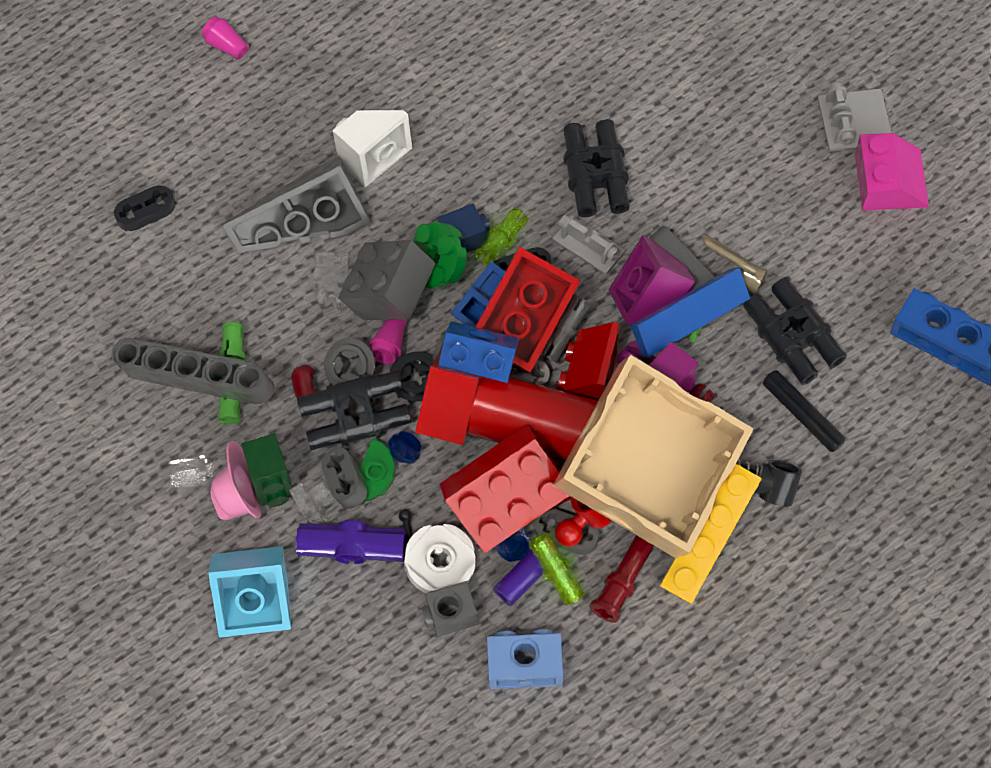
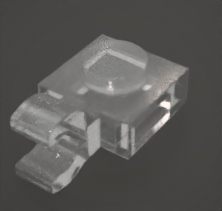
(195, 470)

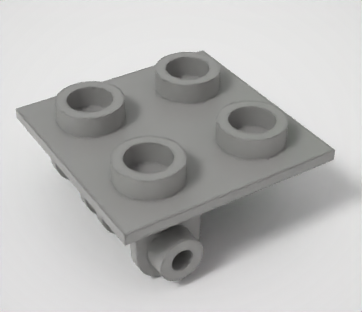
(852, 114)

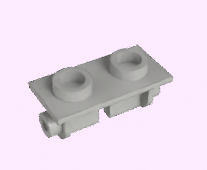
(587, 244)

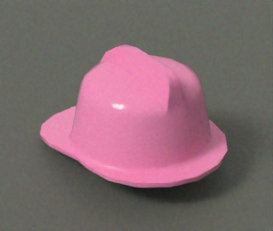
(233, 487)

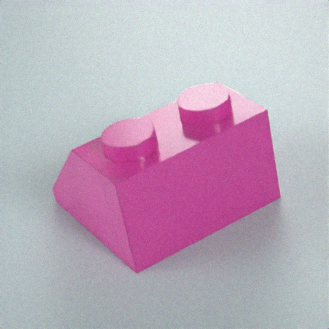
(889, 173)

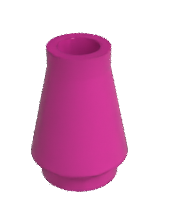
(222, 36)
(388, 341)

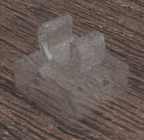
(312, 501)

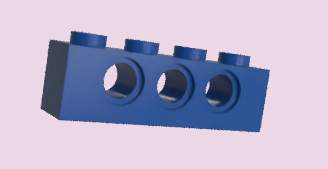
(943, 342)

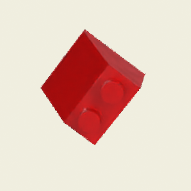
(591, 361)

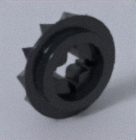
(404, 364)

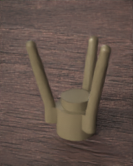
(752, 274)

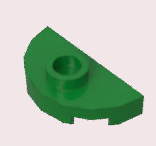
(377, 470)

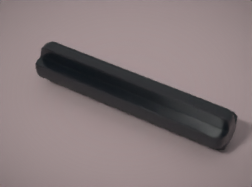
(804, 411)

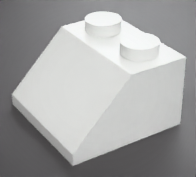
(372, 142)

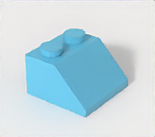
(250, 591)

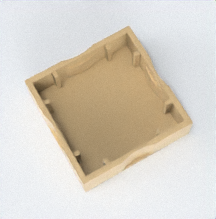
(653, 457)

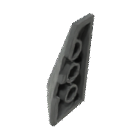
(310, 206)

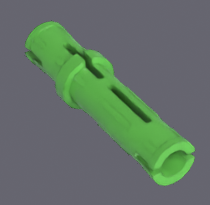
(231, 347)

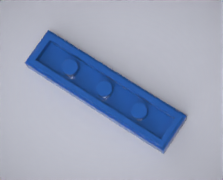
(690, 312)

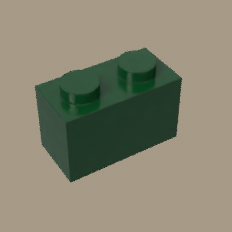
(268, 470)

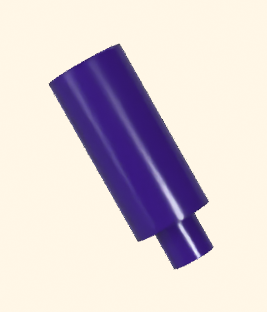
(519, 579)

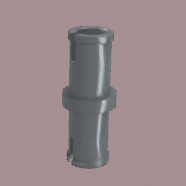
(566, 328)

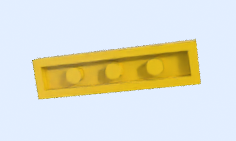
(690, 571)

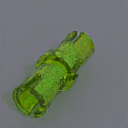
(501, 236)
(556, 569)

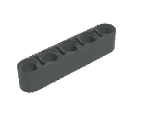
(204, 378)

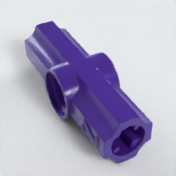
(351, 541)

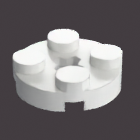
(437, 540)

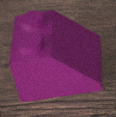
(649, 281)

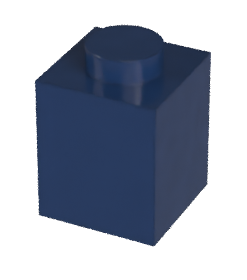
(470, 224)

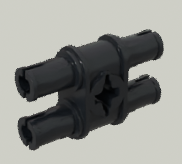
(582, 171)
(789, 344)
(370, 422)

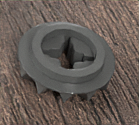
(336, 363)

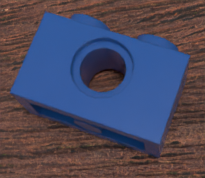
(478, 351)

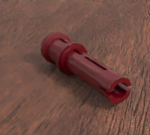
(620, 583)

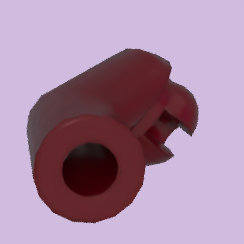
(302, 380)

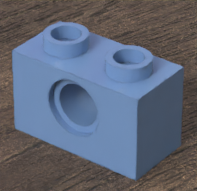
(541, 672)

